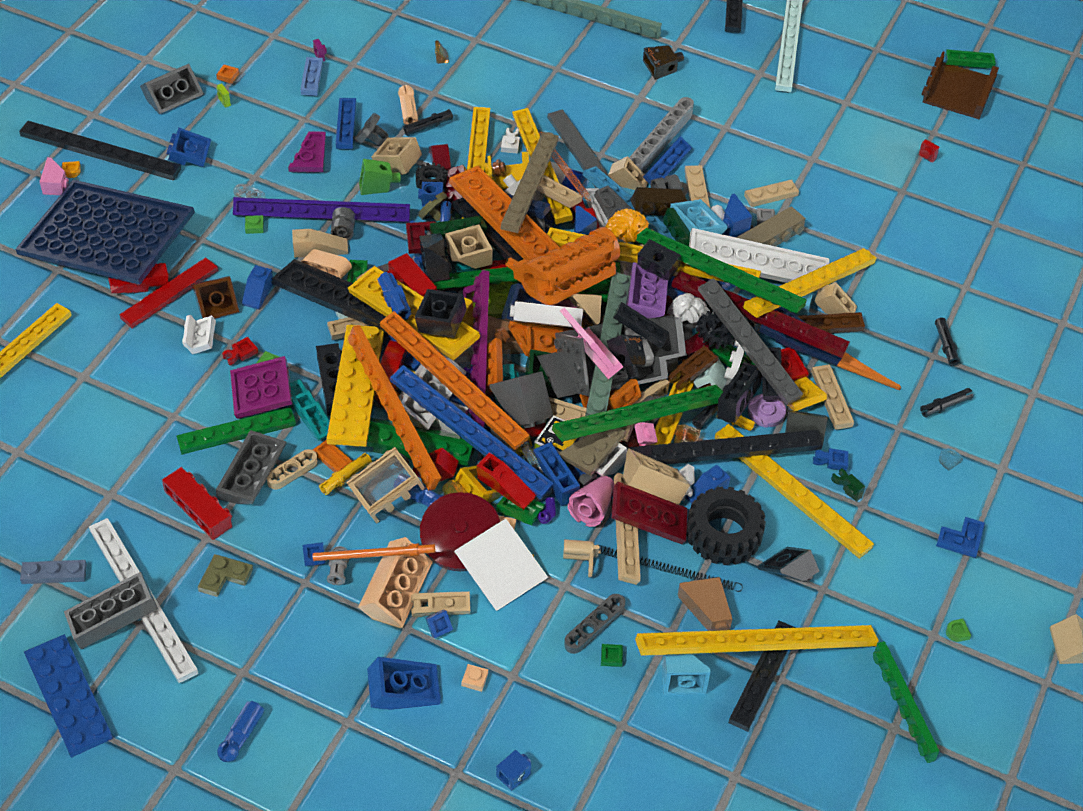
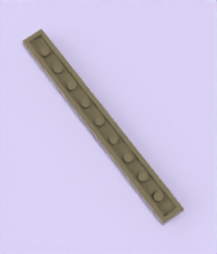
(529, 182)

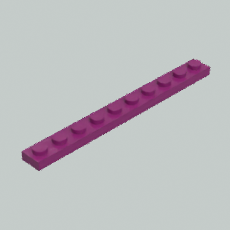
(479, 347)

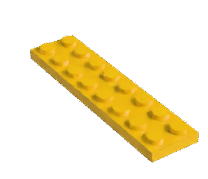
(370, 292)
(353, 394)

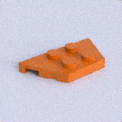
(535, 336)

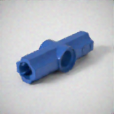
(394, 295)

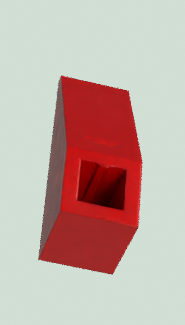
(504, 481)

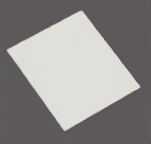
(501, 564)

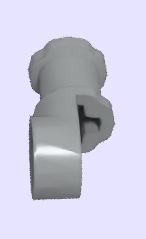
(337, 568)

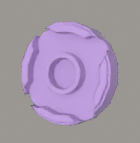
(766, 412)

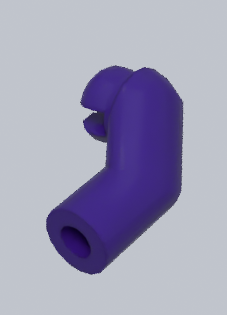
(549, 513)

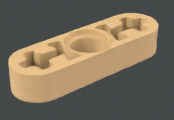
(295, 461)

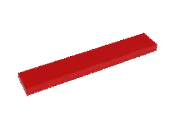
(168, 293)

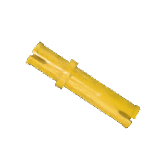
(339, 478)

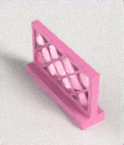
(595, 348)

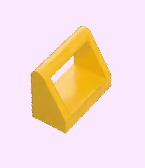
(467, 479)

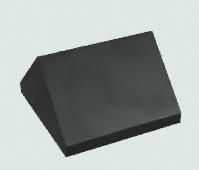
(806, 421)

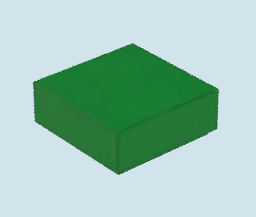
(611, 655)

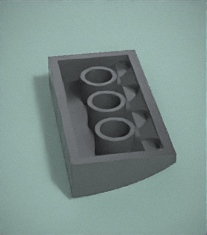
(250, 468)
(110, 610)

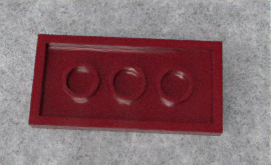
(649, 513)

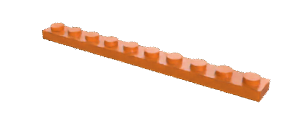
(454, 380)
(394, 408)

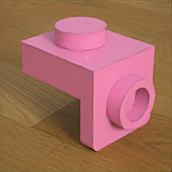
(645, 433)

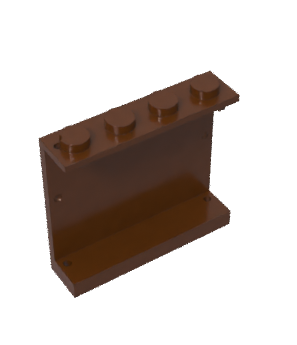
(958, 88)

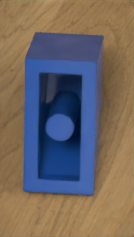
(257, 287)
(710, 479)

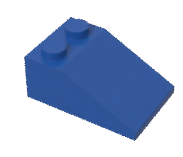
(402, 684)

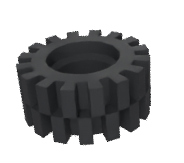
(424, 172)

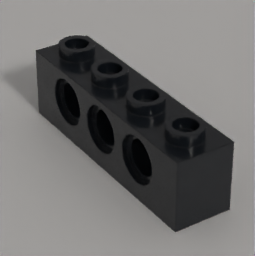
(328, 362)
(739, 393)

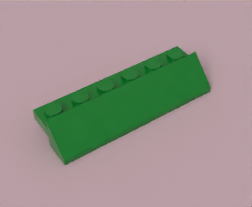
(383, 438)

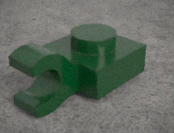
(850, 483)

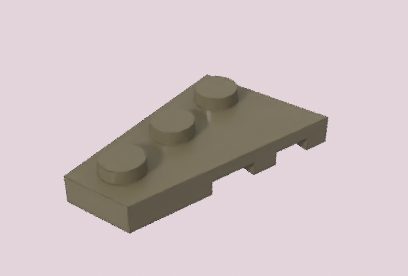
(592, 450)

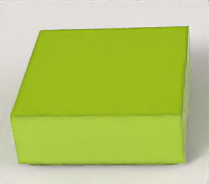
(223, 95)

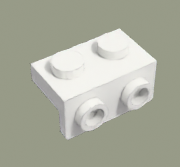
(198, 334)

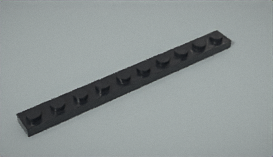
(100, 150)
(732, 447)

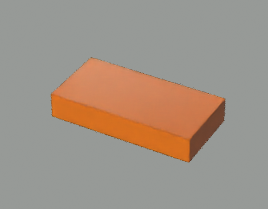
(332, 456)

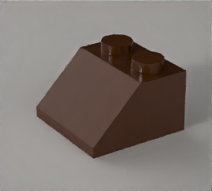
(215, 297)

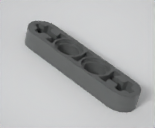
(592, 621)

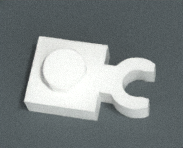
(510, 142)
(688, 473)

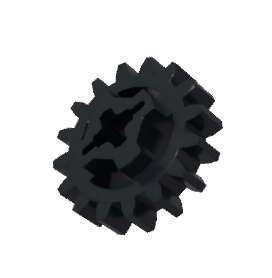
(713, 330)

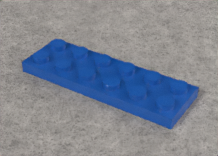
(68, 695)

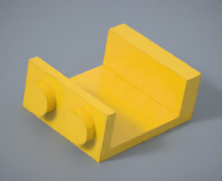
(516, 170)

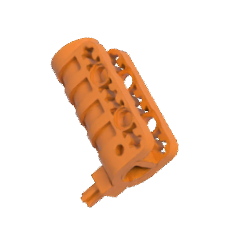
(570, 268)

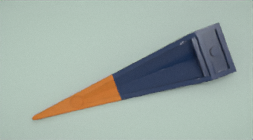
(847, 362)

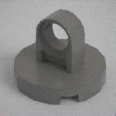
(372, 131)

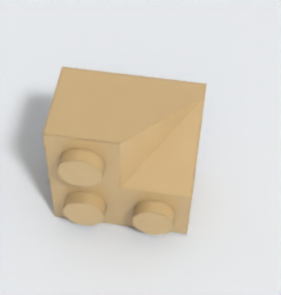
(469, 247)

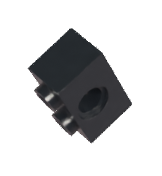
(652, 253)

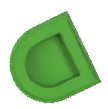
(958, 631)

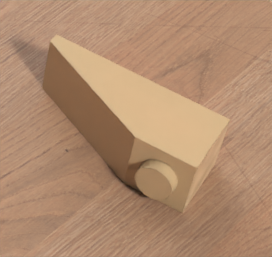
(308, 239)

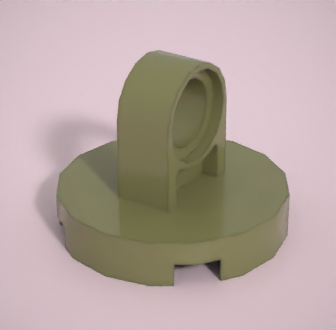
(433, 208)

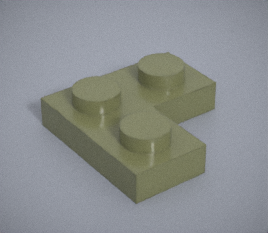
(222, 570)

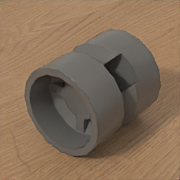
(668, 182)
(343, 223)

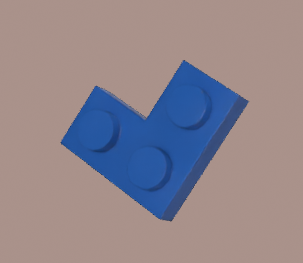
(962, 542)

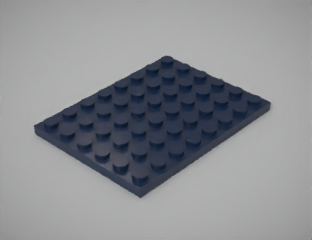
(105, 231)

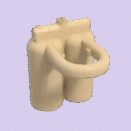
(581, 551)

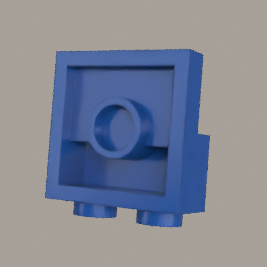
(188, 147)

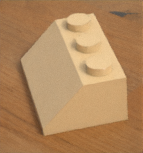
(654, 477)

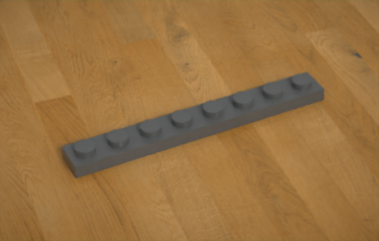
(750, 342)

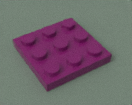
(261, 387)

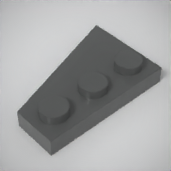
(610, 201)

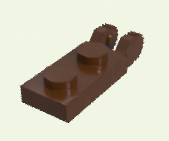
(693, 367)

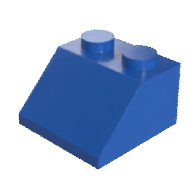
(736, 218)

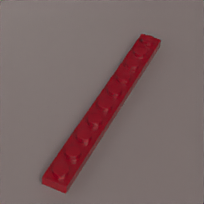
(772, 319)

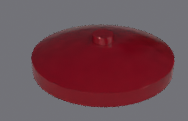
(454, 522)

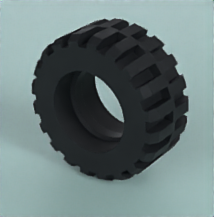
(725, 546)

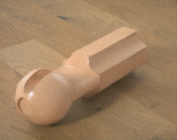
(408, 105)

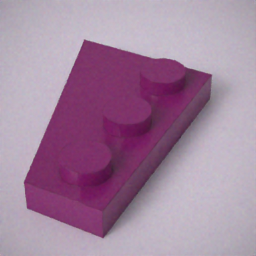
(311, 154)

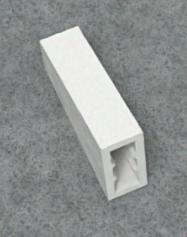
(544, 314)

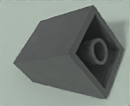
(524, 399)

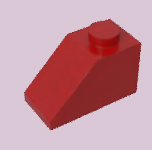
(444, 463)

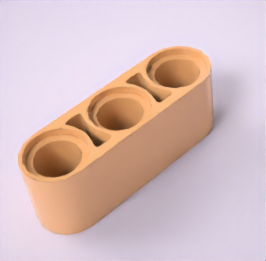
(328, 262)

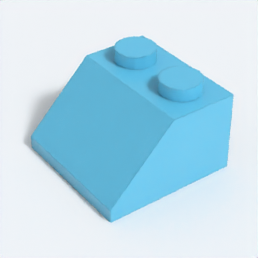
(684, 675)

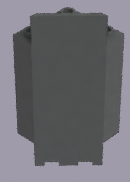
(572, 370)

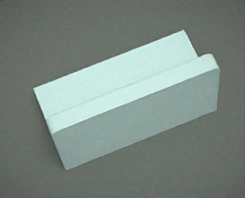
(713, 375)

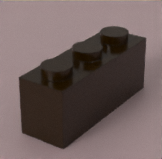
(655, 200)

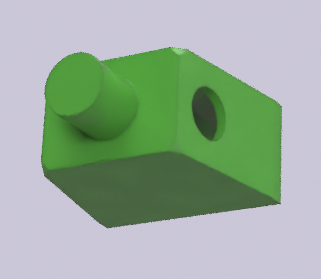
(376, 177)

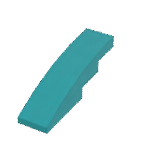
(309, 410)

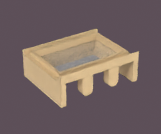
(384, 483)

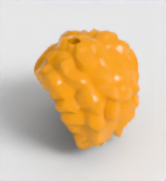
(627, 224)

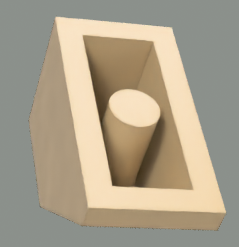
(627, 174)
(834, 300)

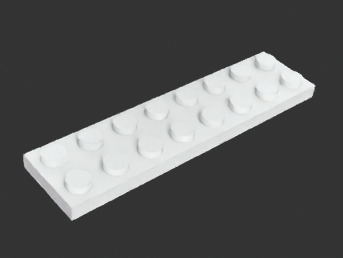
(772, 261)

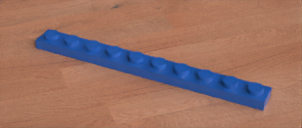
(469, 429)

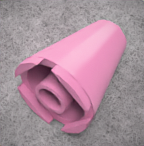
(592, 501)

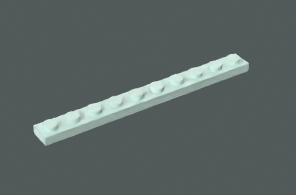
(788, 46)

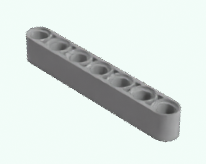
(663, 134)

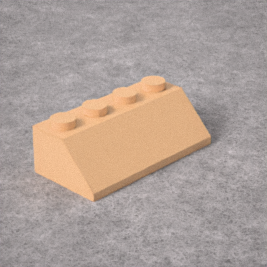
(392, 585)

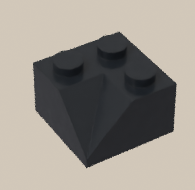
(434, 261)
(440, 313)

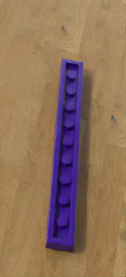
(319, 209)

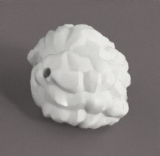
(688, 308)

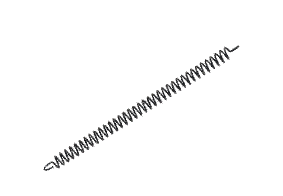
(671, 567)

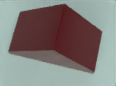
(440, 155)

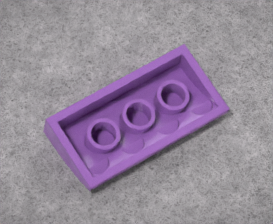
(647, 292)

